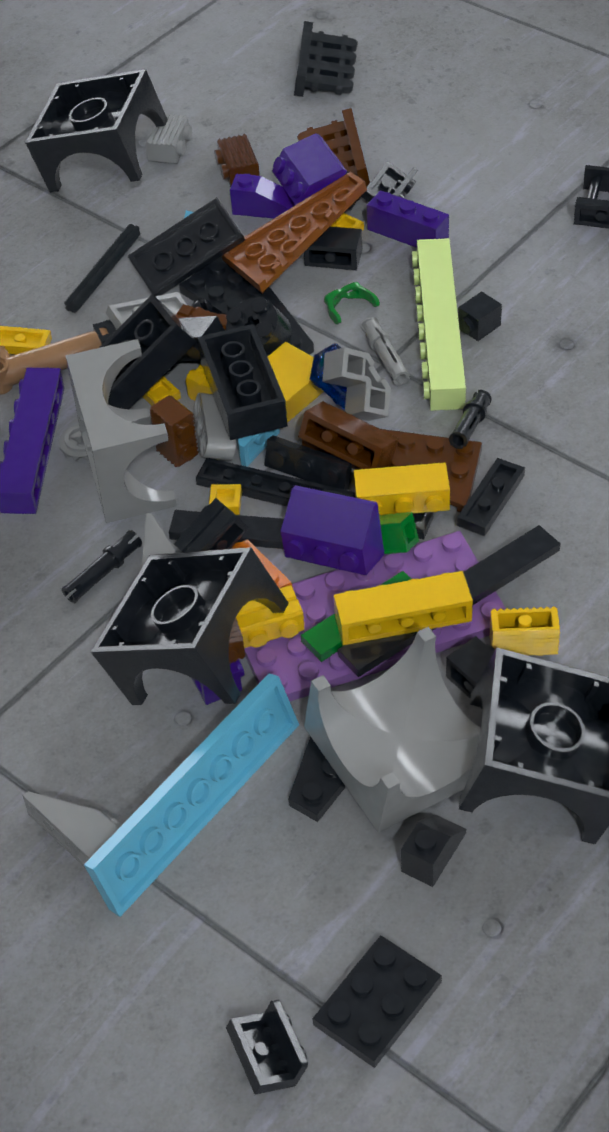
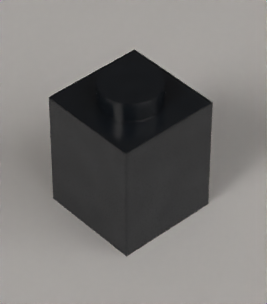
(479, 316)

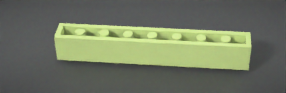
(440, 325)

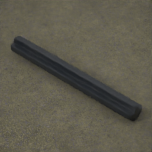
(102, 268)

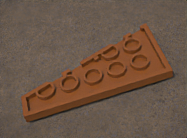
(283, 239)

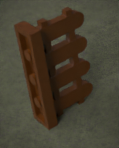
(344, 143)

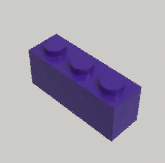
(405, 219)

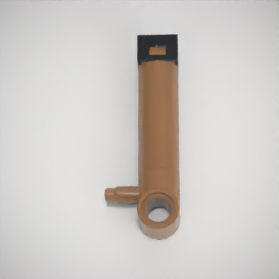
(51, 355)

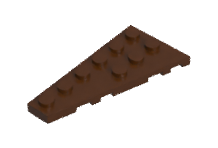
(429, 449)

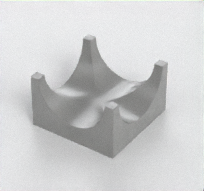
(114, 434)
(395, 738)

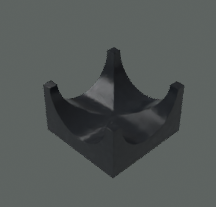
(94, 118)
(183, 617)
(542, 737)

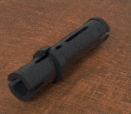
(473, 413)
(111, 558)

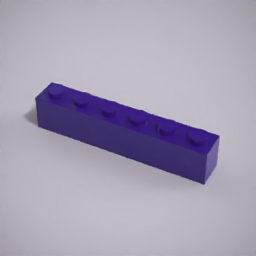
(30, 440)

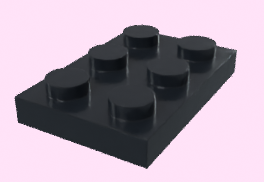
(377, 1001)

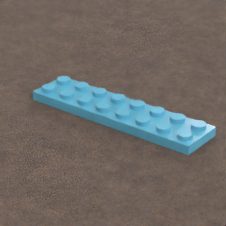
(192, 795)

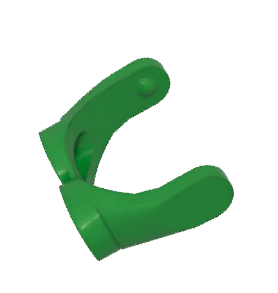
(359, 292)

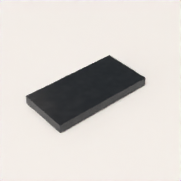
(186, 247)

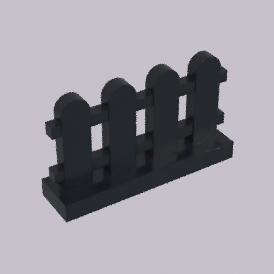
(325, 62)

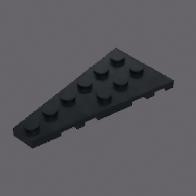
(227, 289)

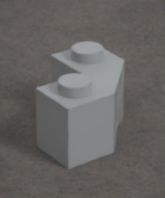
(366, 392)

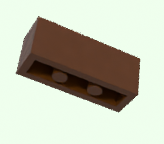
(347, 437)

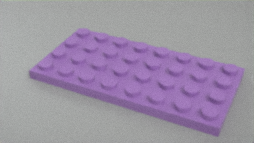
(299, 666)

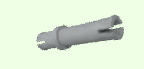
(381, 343)

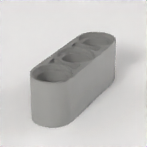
(210, 429)

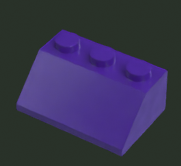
(307, 167)
(332, 530)

